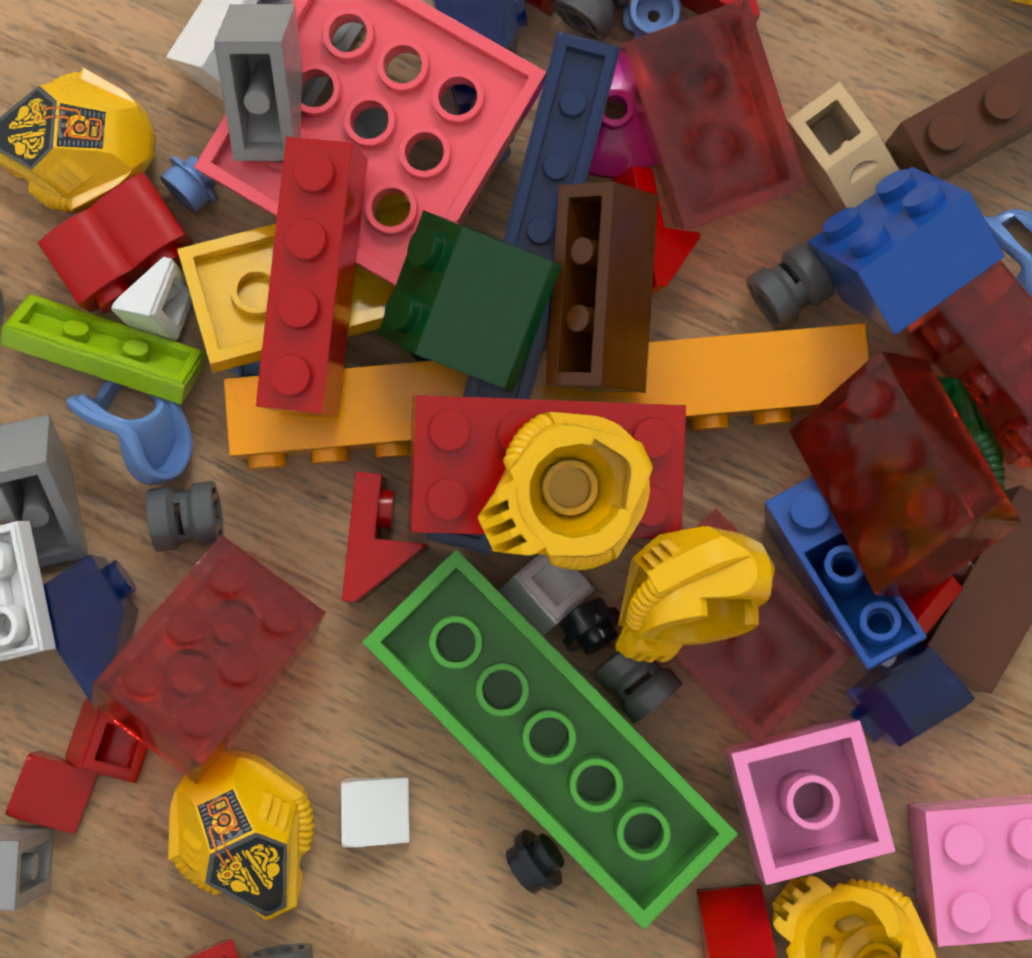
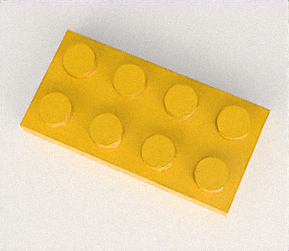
(231, 289)

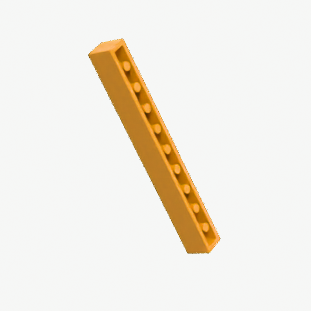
(713, 376)

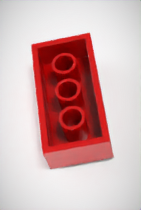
(462, 448)

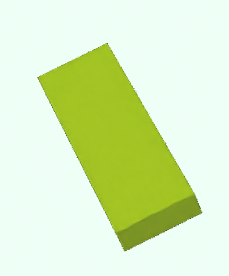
(103, 348)

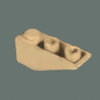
(840, 148)

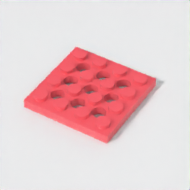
(470, 141)

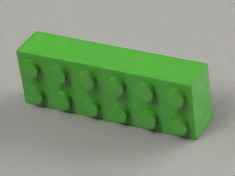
(550, 739)

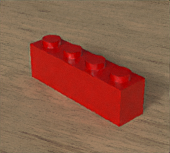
(312, 277)

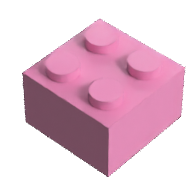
(808, 800)
(973, 869)

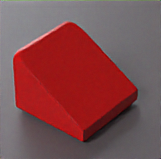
(104, 747)
(51, 793)

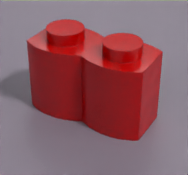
(114, 242)

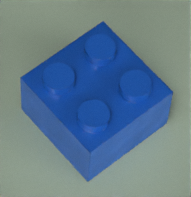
(905, 248)

